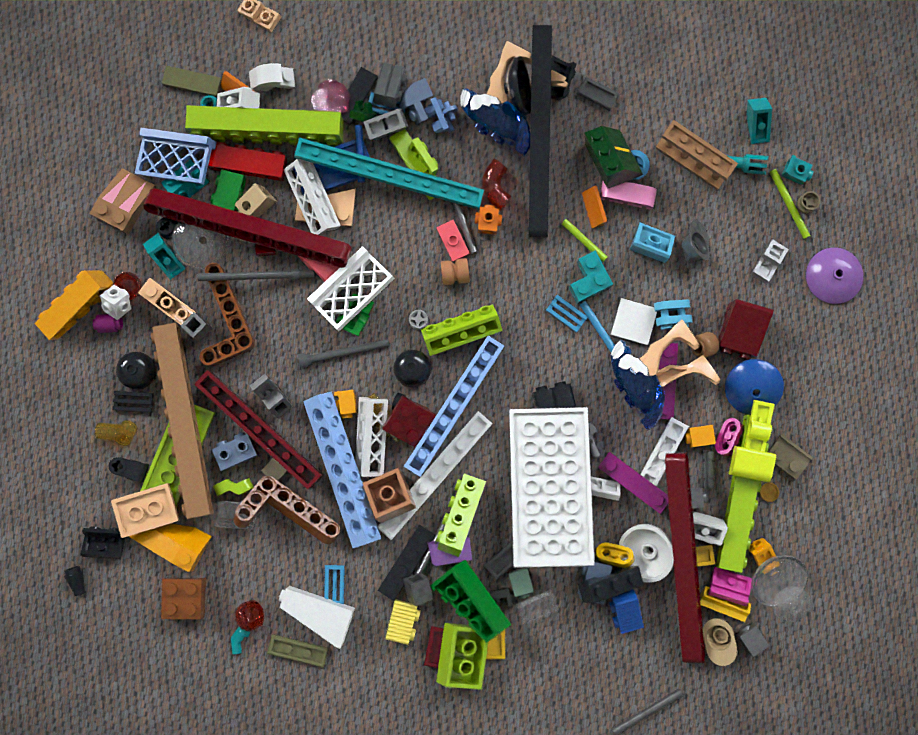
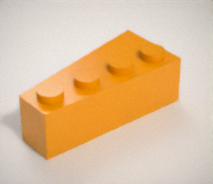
(73, 303)

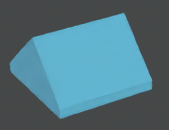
(652, 243)

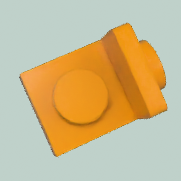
(761, 551)

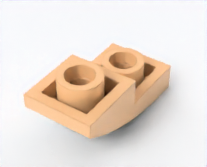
(259, 14)

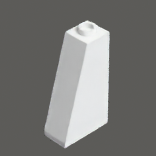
(319, 614)

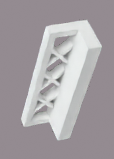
(314, 194)
(364, 436)

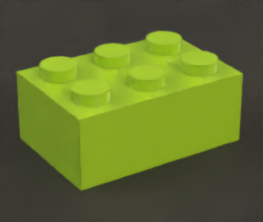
(461, 657)

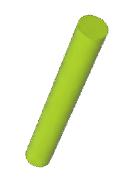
(583, 239)

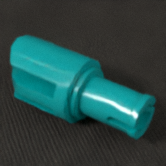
(744, 163)

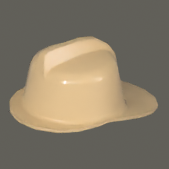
(720, 642)

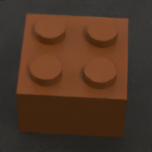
(183, 598)

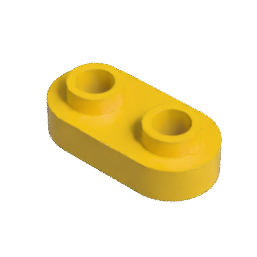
(616, 555)

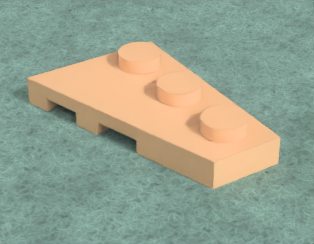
(342, 204)

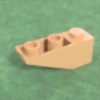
(165, 301)

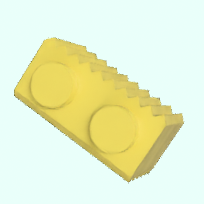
(402, 622)

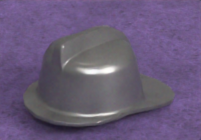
(696, 243)

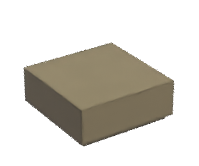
(274, 469)

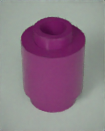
(106, 324)

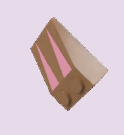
(122, 201)

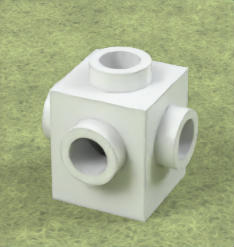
(115, 302)

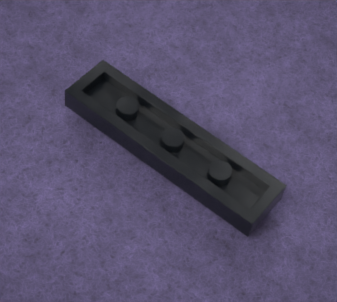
(406, 562)

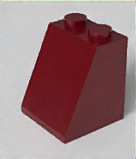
(744, 329)

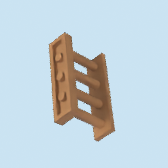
(696, 155)

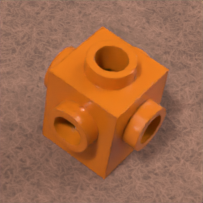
(488, 226)

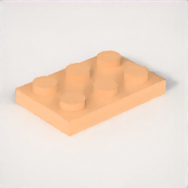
(145, 510)

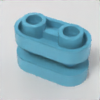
(666, 321)

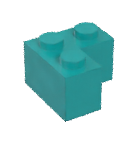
(594, 281)

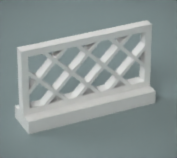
(342, 280)

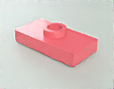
(453, 240)

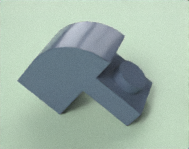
(412, 99)

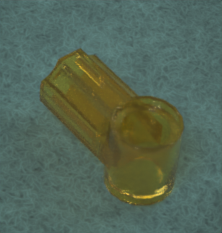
(121, 433)

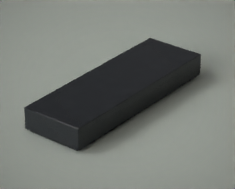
(359, 90)

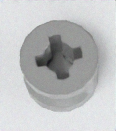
(418, 316)

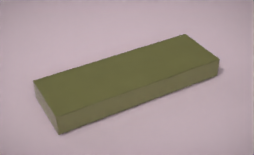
(191, 81)
(298, 650)

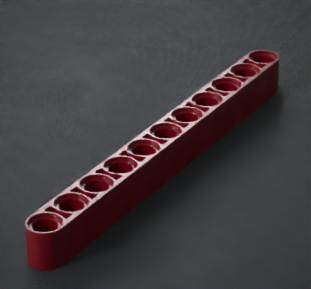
(247, 228)
(685, 557)

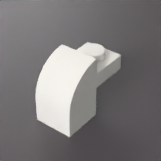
(270, 76)

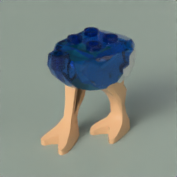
(494, 111)
(644, 381)

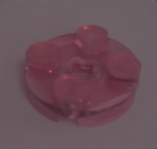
(333, 88)

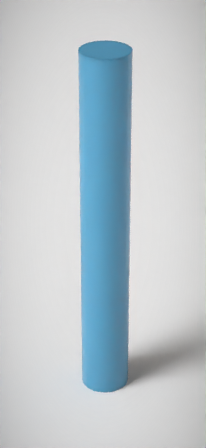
(597, 325)

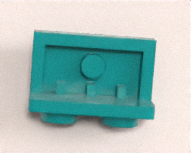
(184, 188)

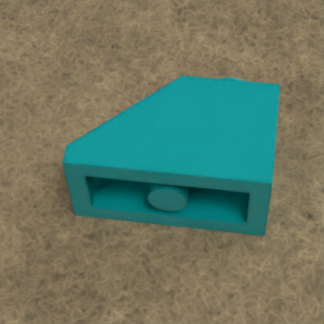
(759, 120)
(163, 256)

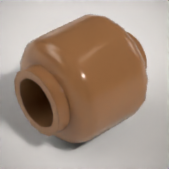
(707, 345)

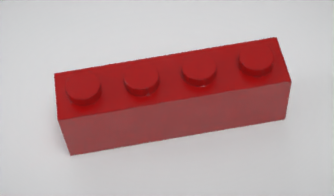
(248, 162)

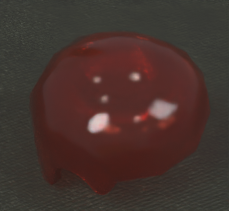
(128, 281)
(251, 621)

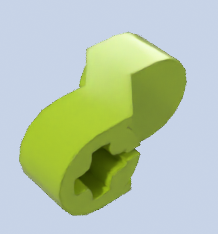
(239, 488)

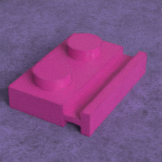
(730, 586)

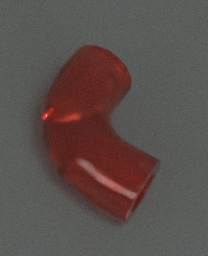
(492, 184)

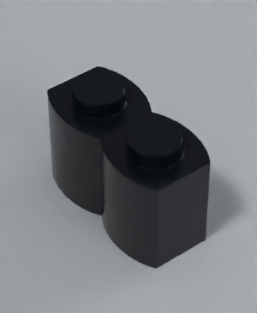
(557, 397)

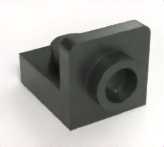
(499, 594)

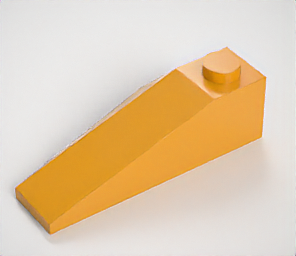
(176, 544)

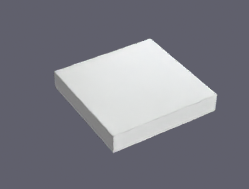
(634, 321)

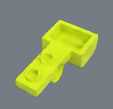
(752, 460)

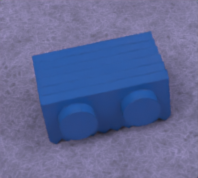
(626, 612)

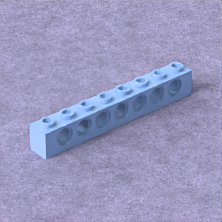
(454, 406)
(342, 469)

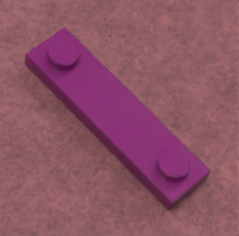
(669, 357)
(634, 482)

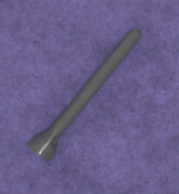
(307, 359)

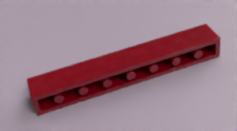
(259, 429)

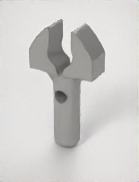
(592, 446)

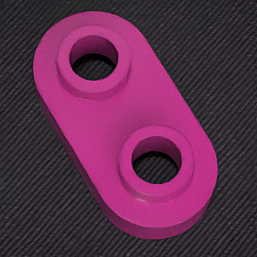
(726, 436)

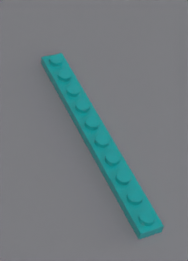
(388, 173)

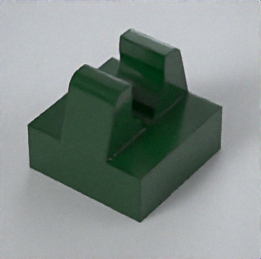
(362, 113)

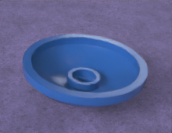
(750, 376)

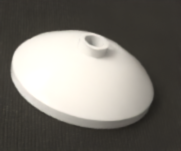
(653, 564)

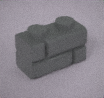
(389, 85)

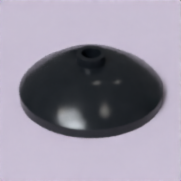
(519, 85)

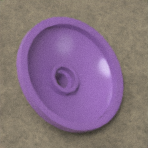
(823, 279)

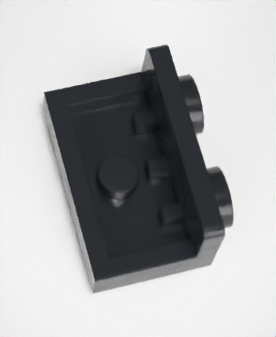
(565, 69)
(102, 543)

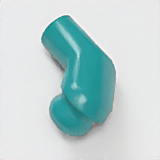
(236, 640)

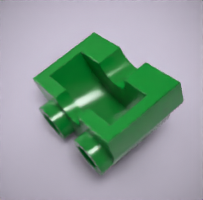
(359, 322)

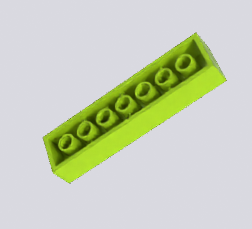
(265, 125)

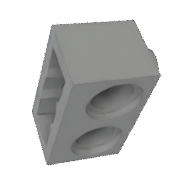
(386, 124)

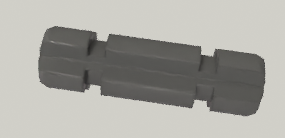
(708, 469)

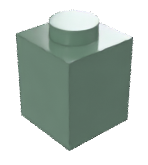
(521, 583)

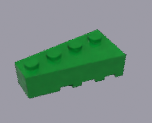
(471, 600)

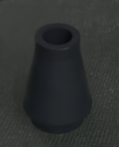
(75, 579)

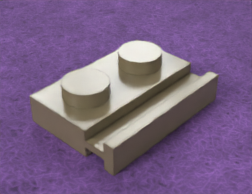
(789, 457)

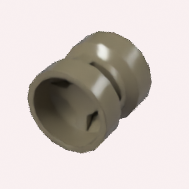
(811, 200)

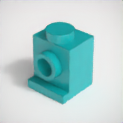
(791, 170)

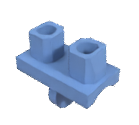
(437, 108)

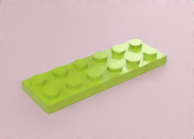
(163, 465)

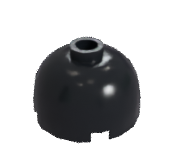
(412, 368)
(136, 370)

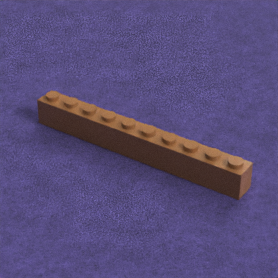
(182, 420)

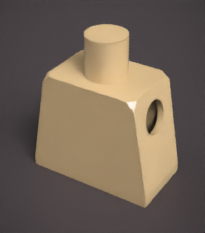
(259, 200)

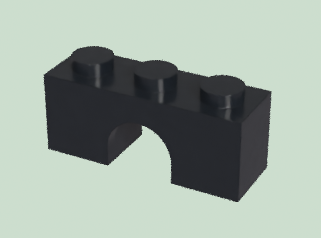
(603, 588)

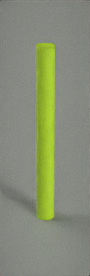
(789, 203)

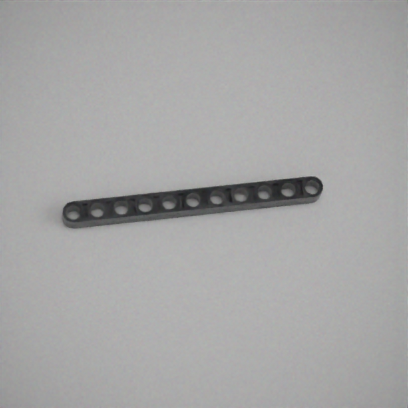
(540, 130)

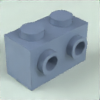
(235, 452)

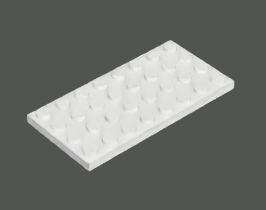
(551, 487)

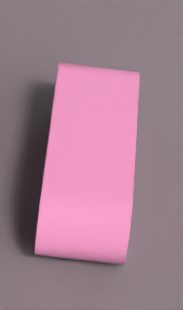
(630, 193)

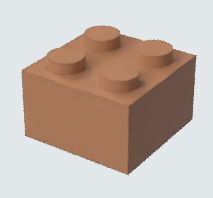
(389, 495)

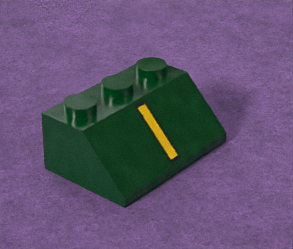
(611, 156)

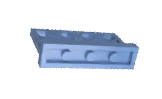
(180, 141)

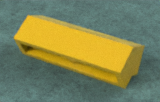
(723, 606)

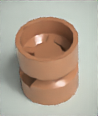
(455, 272)

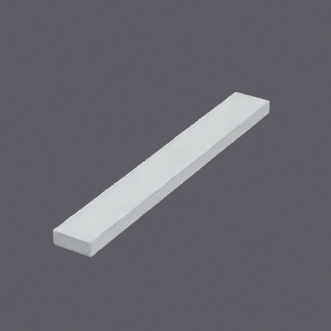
(439, 471)

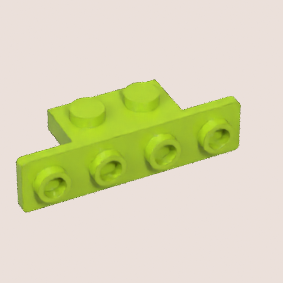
(414, 154)

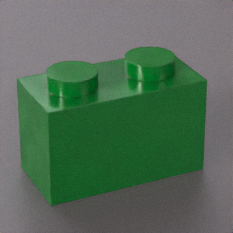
(228, 190)

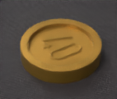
(769, 492)

